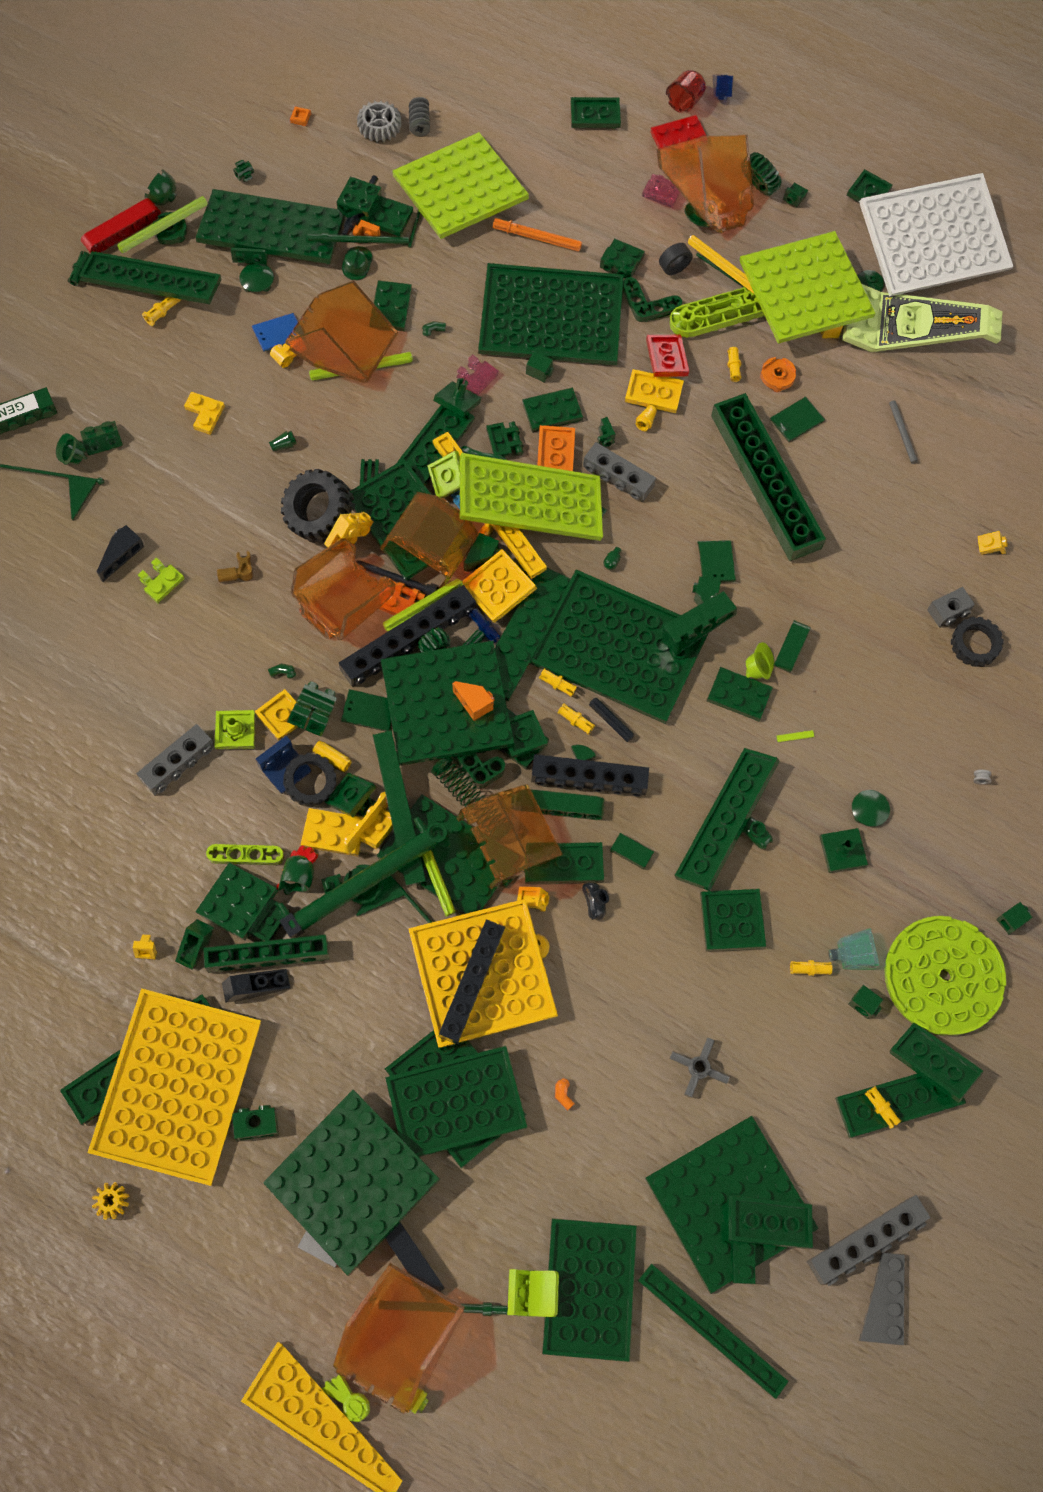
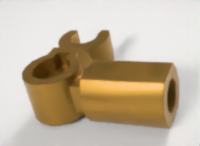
(243, 571)

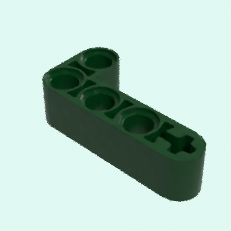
(481, 769)

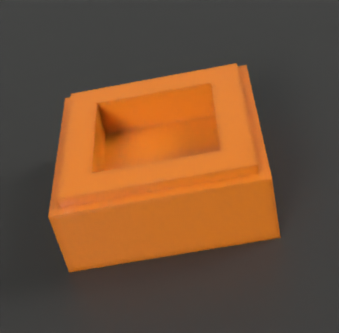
(300, 116)

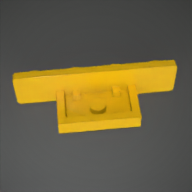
(372, 828)

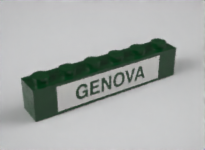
(26, 410)

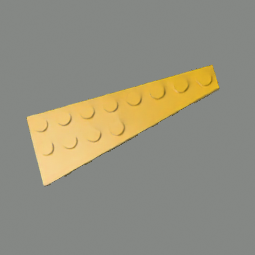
(301, 1408)

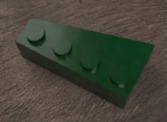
(698, 622)

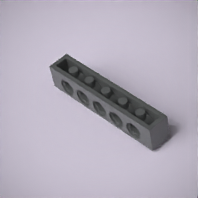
(910, 1207)

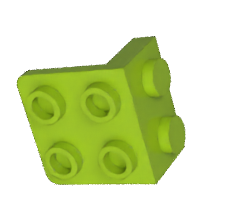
(533, 1293)

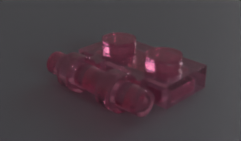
(661, 190)

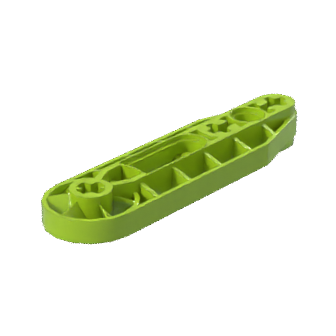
(715, 313)

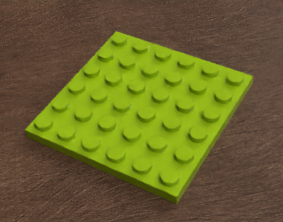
(460, 185)
(806, 287)

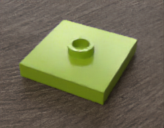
(446, 474)

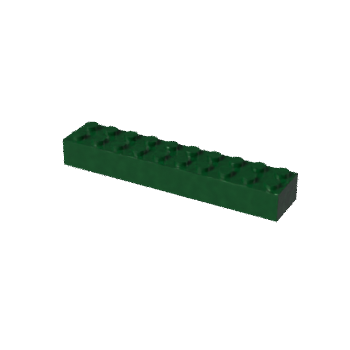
(768, 477)

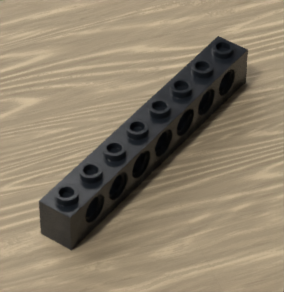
(396, 636)

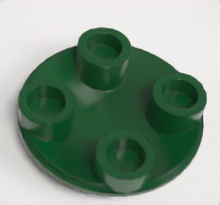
(256, 278)
(870, 808)

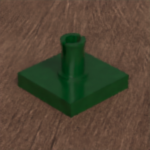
(457, 398)
(843, 850)

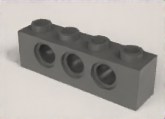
(614, 463)
(178, 749)

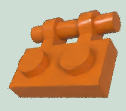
(397, 604)

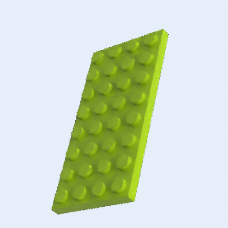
(530, 497)

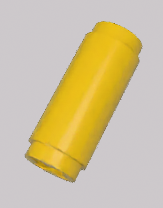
(335, 757)

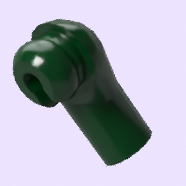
(437, 326)

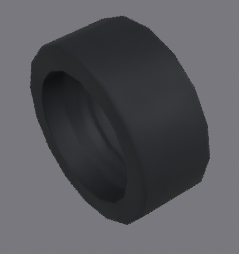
(675, 258)

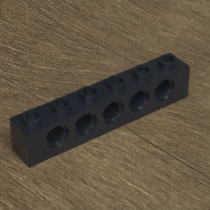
(599, 770)
(471, 982)

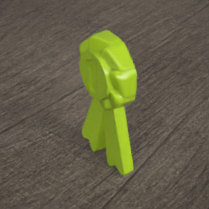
(355, 1405)

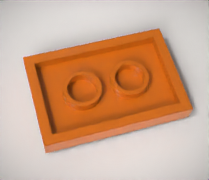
(556, 447)

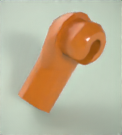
(561, 1093)

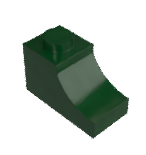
(193, 943)

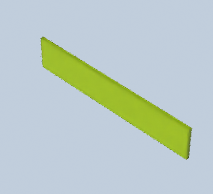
(794, 736)

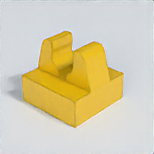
(144, 948)

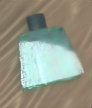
(856, 951)

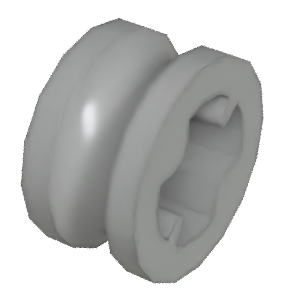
(982, 776)

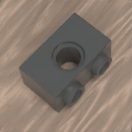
(958, 600)

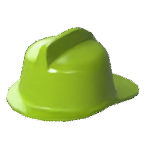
(760, 663)

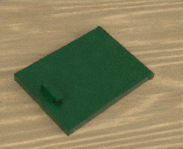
(797, 419)
(717, 560)
(367, 711)

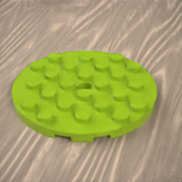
(934, 1003)

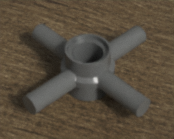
(697, 1075)

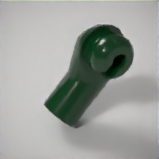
(287, 669)

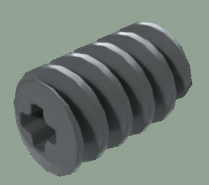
(419, 116)

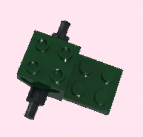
(365, 202)

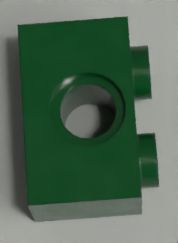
(267, 1127)

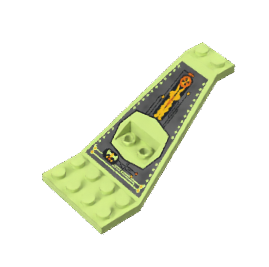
(921, 321)

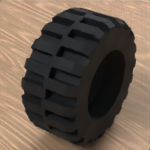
(302, 491)

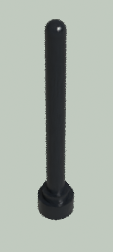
(426, 588)

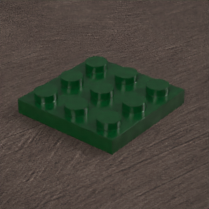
(236, 901)
(732, 920)

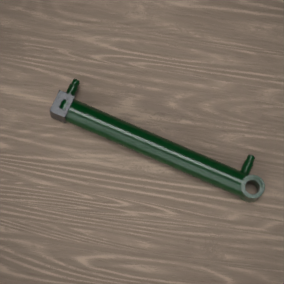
(361, 882)

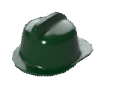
(357, 263)
(70, 450)

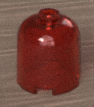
(686, 91)

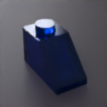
(722, 86)

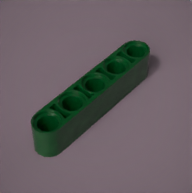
(569, 804)

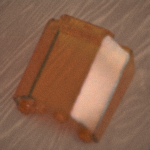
(434, 533)
(338, 591)

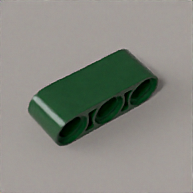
(792, 646)

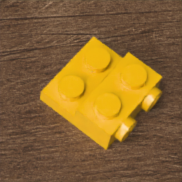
(349, 527)

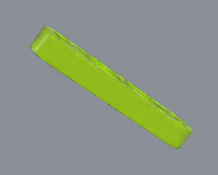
(244, 858)

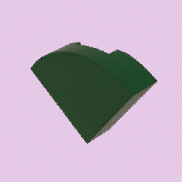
(582, 752)

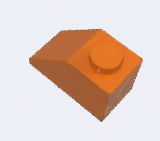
(474, 699)

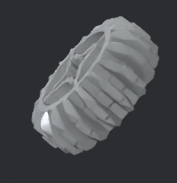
(379, 127)

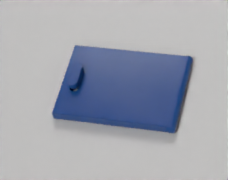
(274, 331)

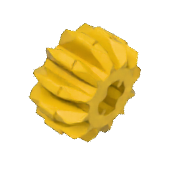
(118, 1199)

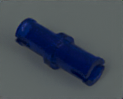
(484, 625)

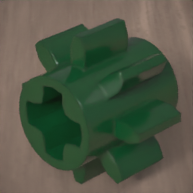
(243, 170)

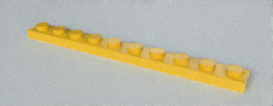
(511, 536)

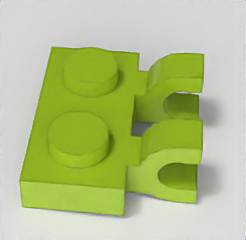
(163, 583)

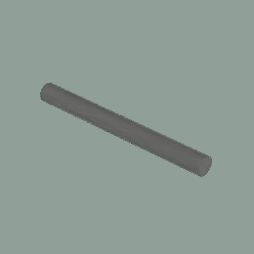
(903, 432)

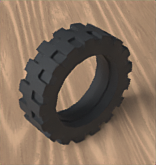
(984, 626)
(318, 761)

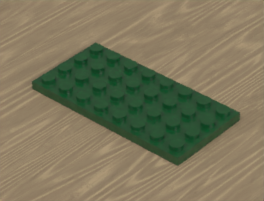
(269, 224)

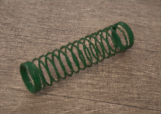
(436, 770)

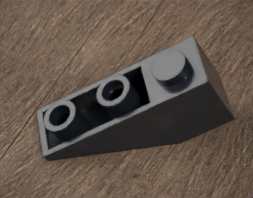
(254, 985)

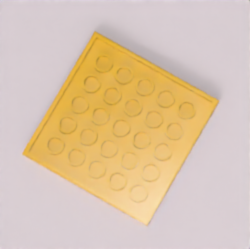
(514, 986)

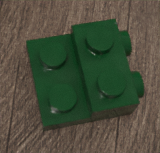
(621, 258)

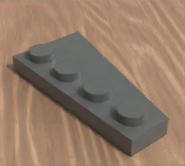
(886, 1308)

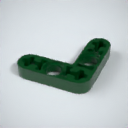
(643, 306)

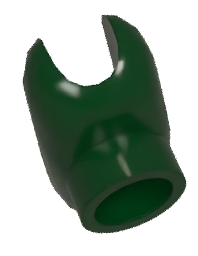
(757, 833)

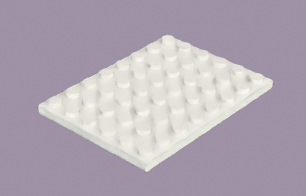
(936, 234)

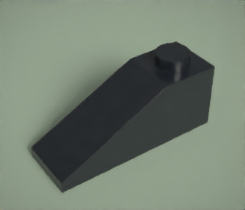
(121, 548)

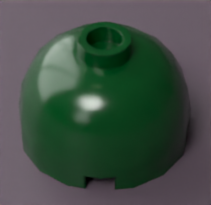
(162, 189)

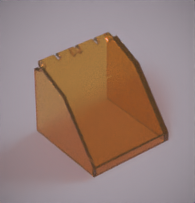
(343, 333)
(513, 832)
(397, 1338)

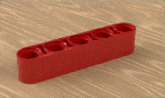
(121, 226)

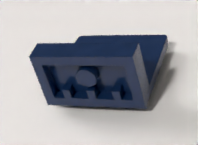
(276, 759)

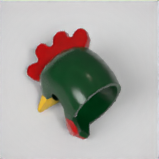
(298, 869)

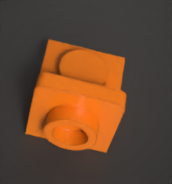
(366, 229)

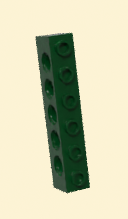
(266, 953)

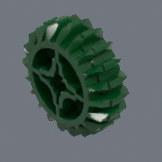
(764, 174)

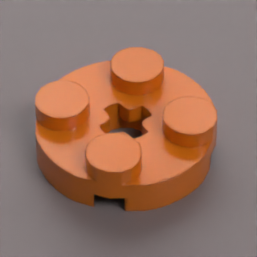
(775, 382)

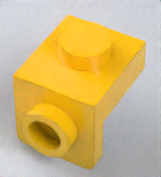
(992, 543)

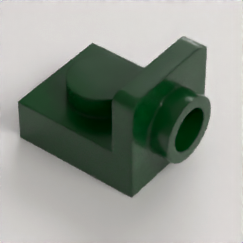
(795, 194)
(607, 433)

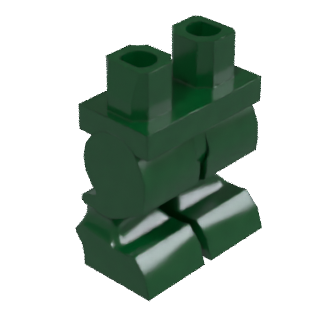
(313, 701)

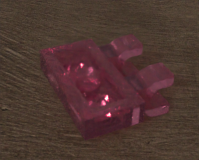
(482, 376)

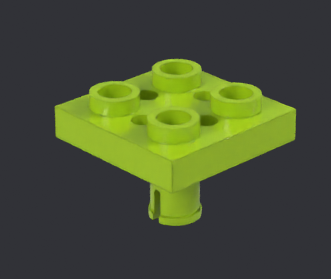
(236, 724)

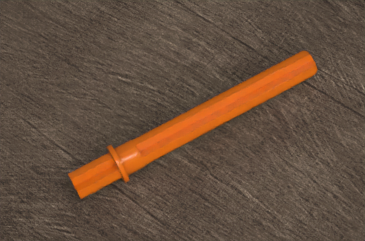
(536, 234)

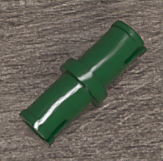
(77, 268)

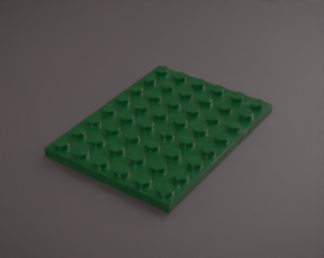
(552, 313)
(615, 647)

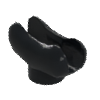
(596, 900)

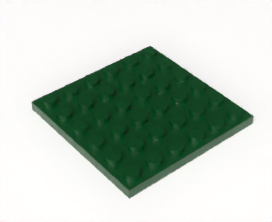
(428, 715)
(351, 1182)
(698, 1189)

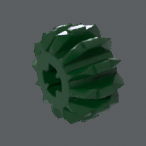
(434, 640)

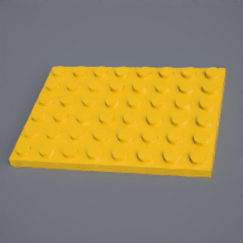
(175, 1087)

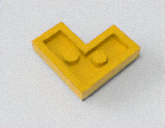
(208, 410)

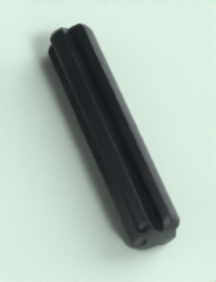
(611, 719)

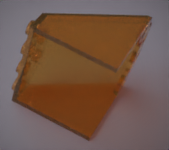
(712, 177)

